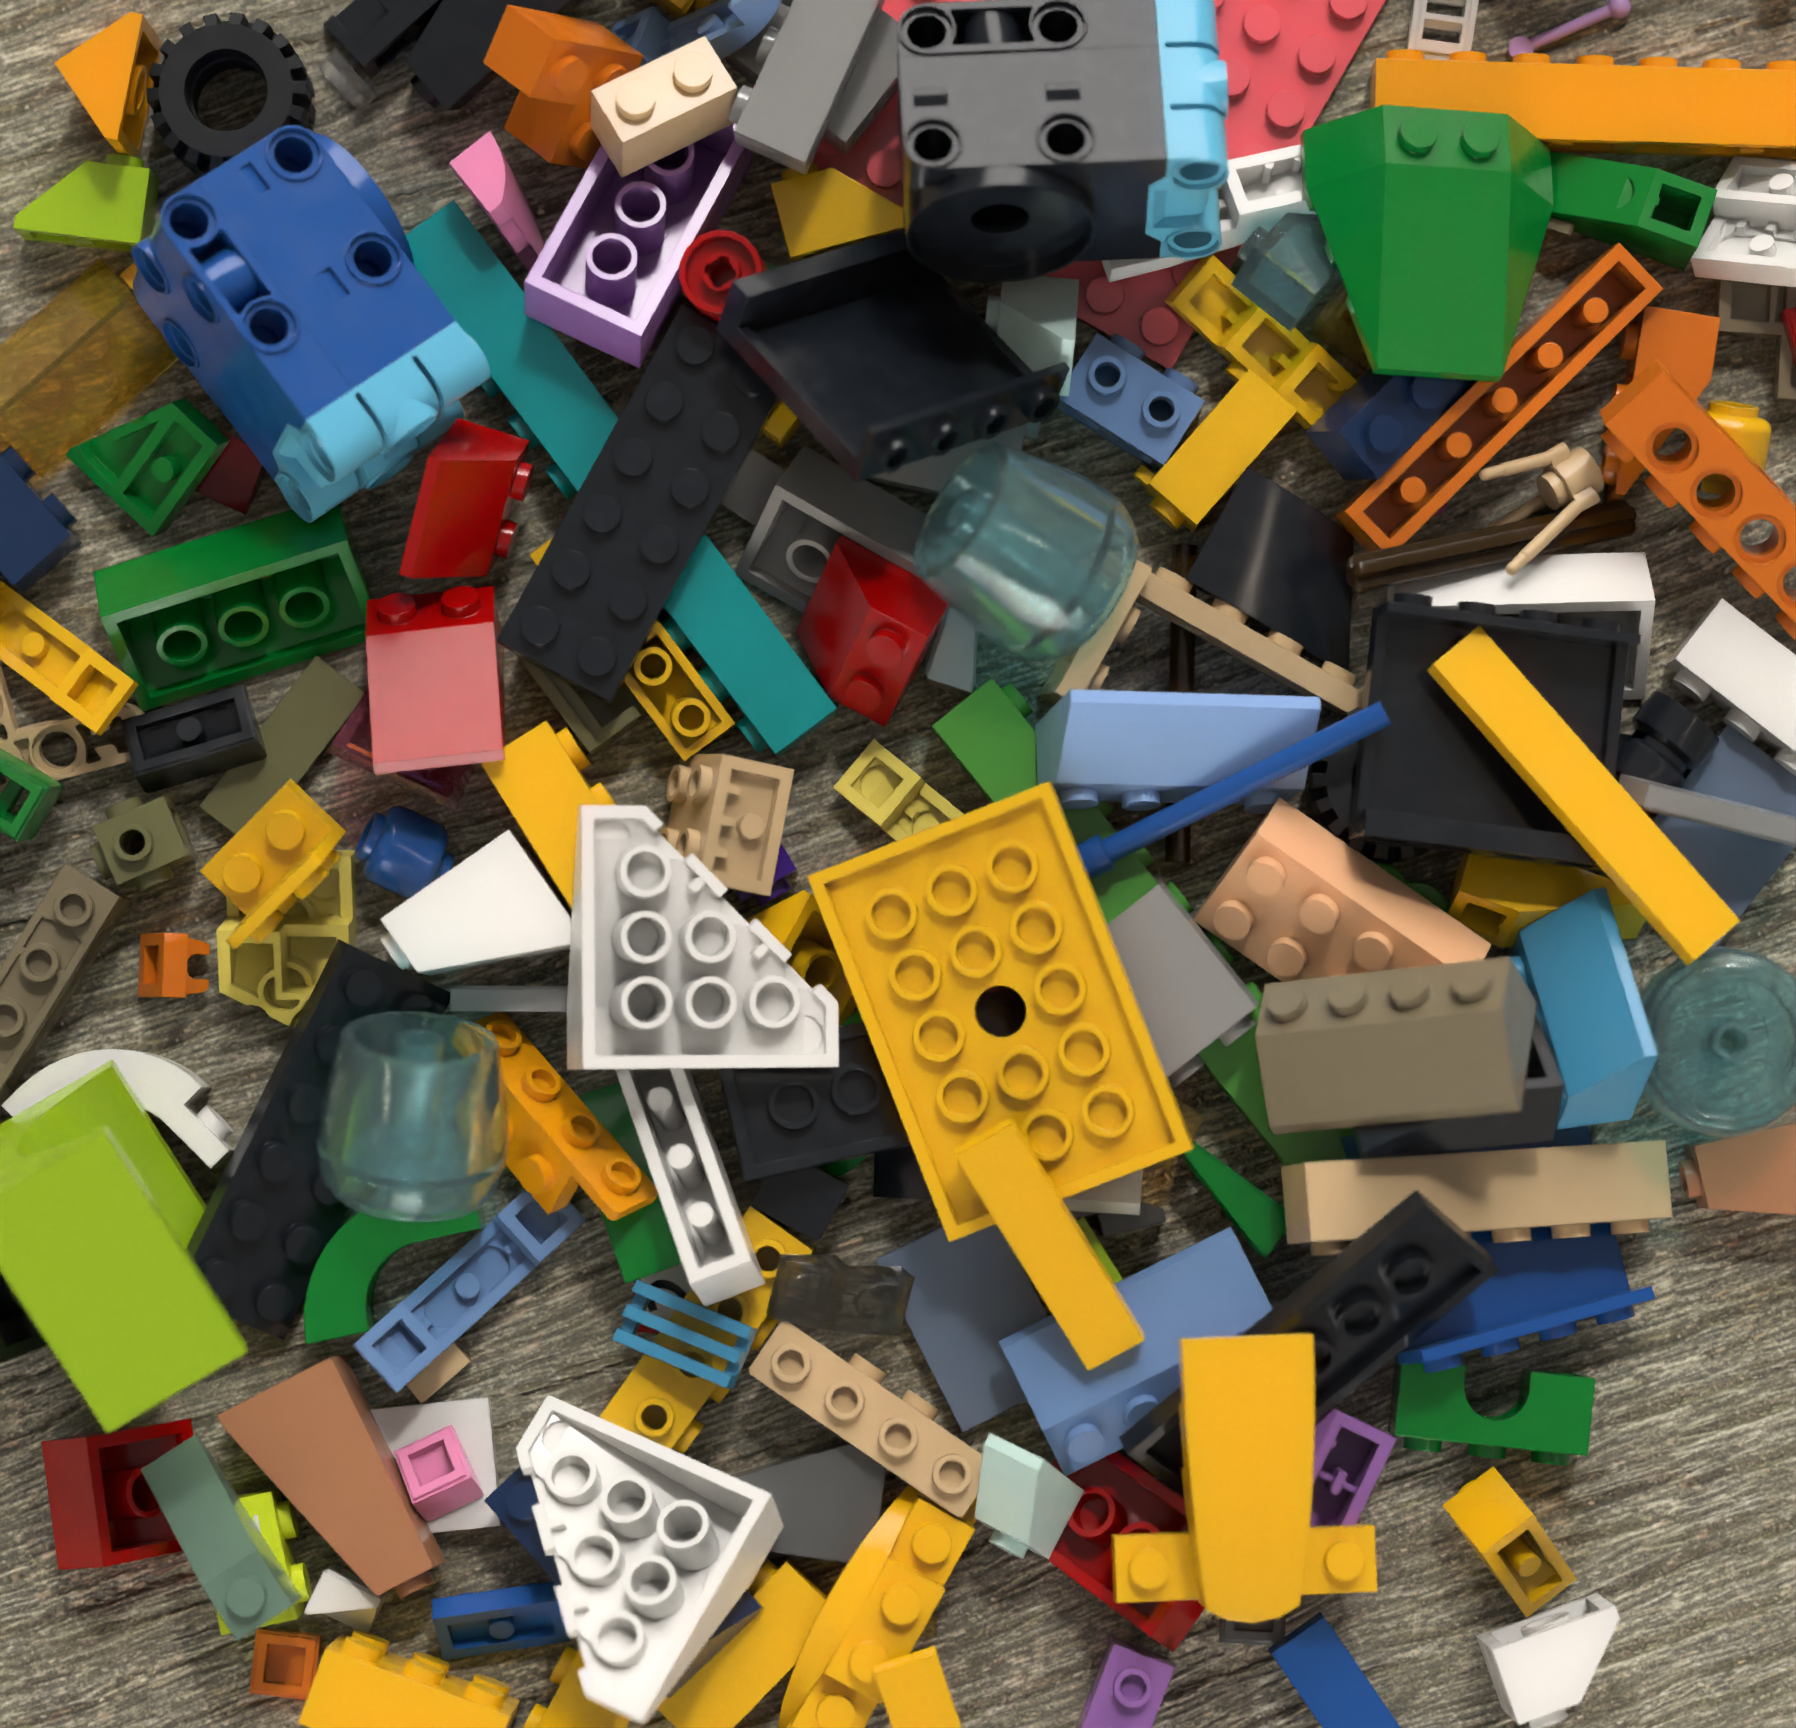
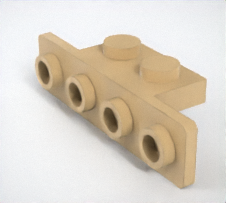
(870, 1417)

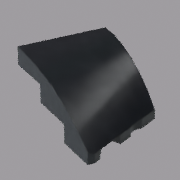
(1281, 567)

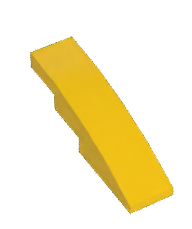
(1250, 336)

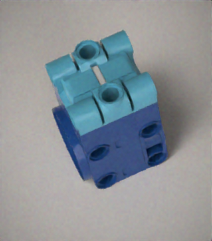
(306, 317)

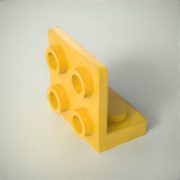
(273, 855)

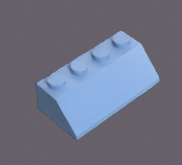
(1166, 745)

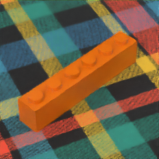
(1491, 413)

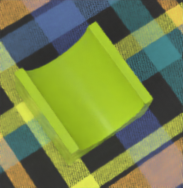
(99, 1248)

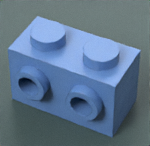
(1131, 401)

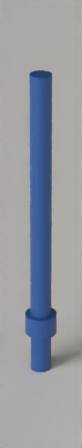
(1101, 854)

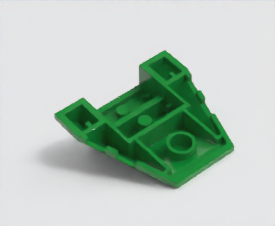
(1431, 232)

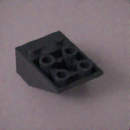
(1532, 1124)

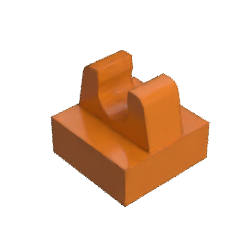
(164, 965)

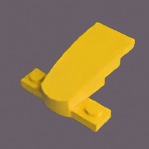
(1246, 1490)

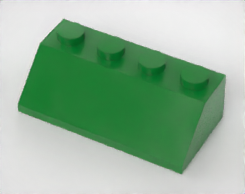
(234, 604)

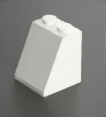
(480, 914)

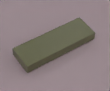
(294, 742)

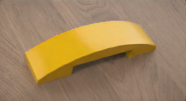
(60, 663)

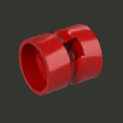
(712, 265)

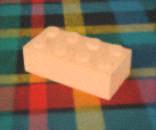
(1321, 909)

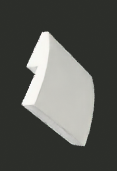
(1752, 225)

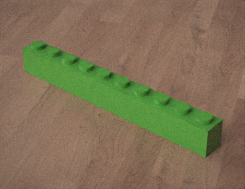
(999, 755)

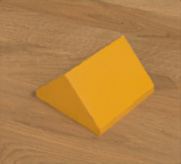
(113, 79)

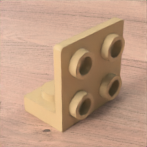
(729, 817)

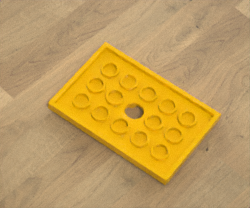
(983, 908)

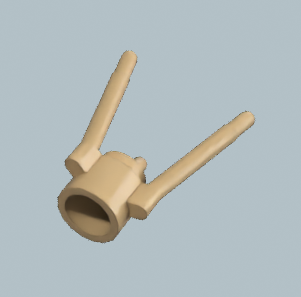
(1567, 481)

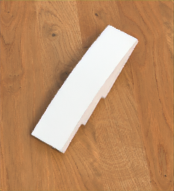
(1255, 194)

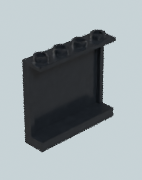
(882, 356)
(1434, 773)

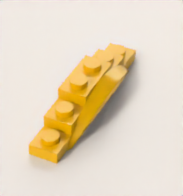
(875, 1612)

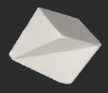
(345, 1599)

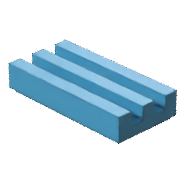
(636, 1314)

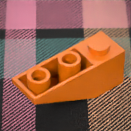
(1685, 347)

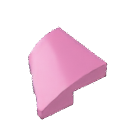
(499, 194)

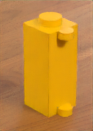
(1217, 451)

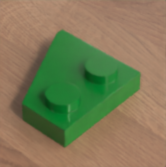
(153, 462)

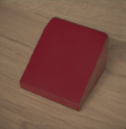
(233, 476)

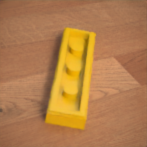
(1049, 1244)

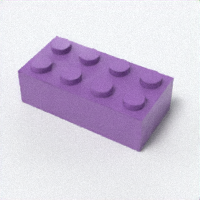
(620, 243)

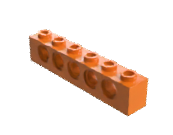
(1661, 402)

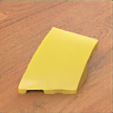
(290, 959)

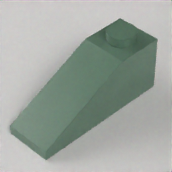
(219, 1538)

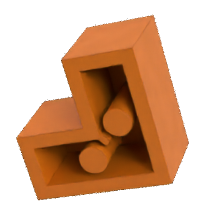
(555, 67)

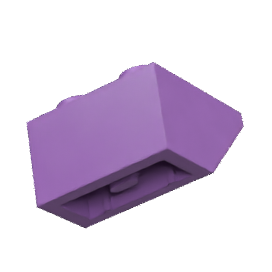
(1346, 1466)

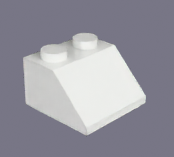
(1548, 1658)

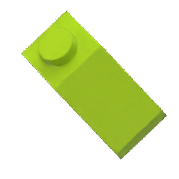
(95, 206)

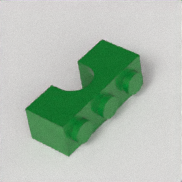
(1547, 1417)

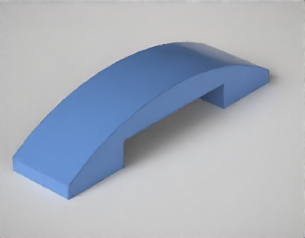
(724, 23)
(465, 1289)

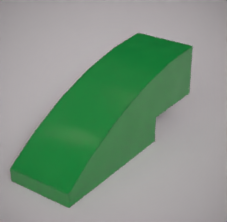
(643, 1237)

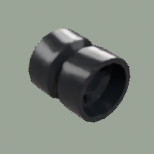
(1664, 742)

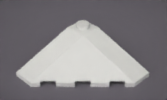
(672, 969)
(642, 1547)

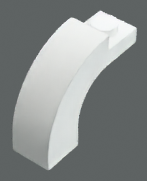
(158, 1083)

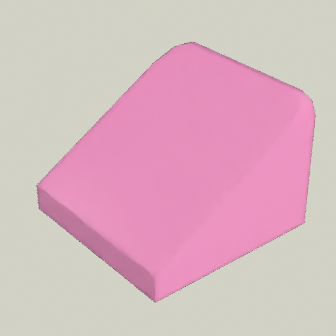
(438, 1474)

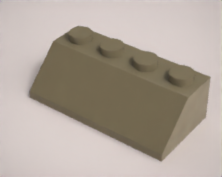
(1395, 1045)

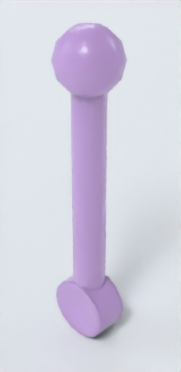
(1615, 8)

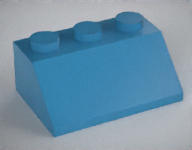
(1588, 1009)

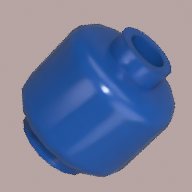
(403, 851)

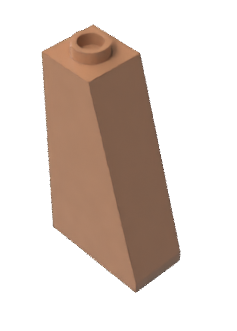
(1743, 1171)
(338, 1471)

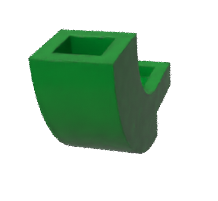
(347, 1270)

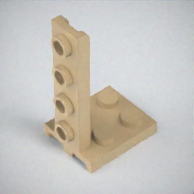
(1216, 624)

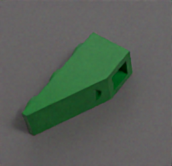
(1632, 206)

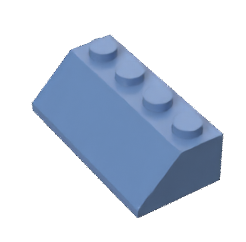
(1187, 1295)

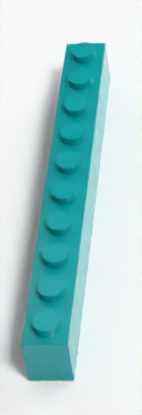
(572, 423)

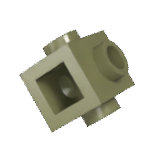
(164, 849)

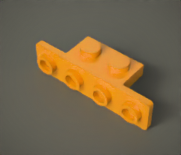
(557, 1138)

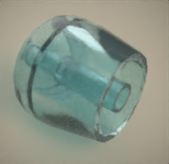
(1027, 551)
(1754, 1073)
(413, 1117)

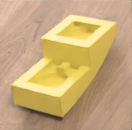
(893, 794)

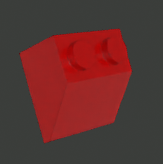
(467, 503)
(868, 629)
(101, 1498)

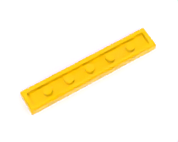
(1583, 795)

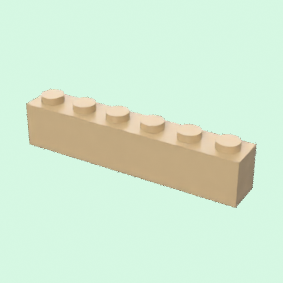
(1483, 1192)

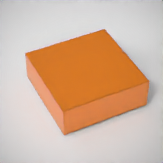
(284, 1662)

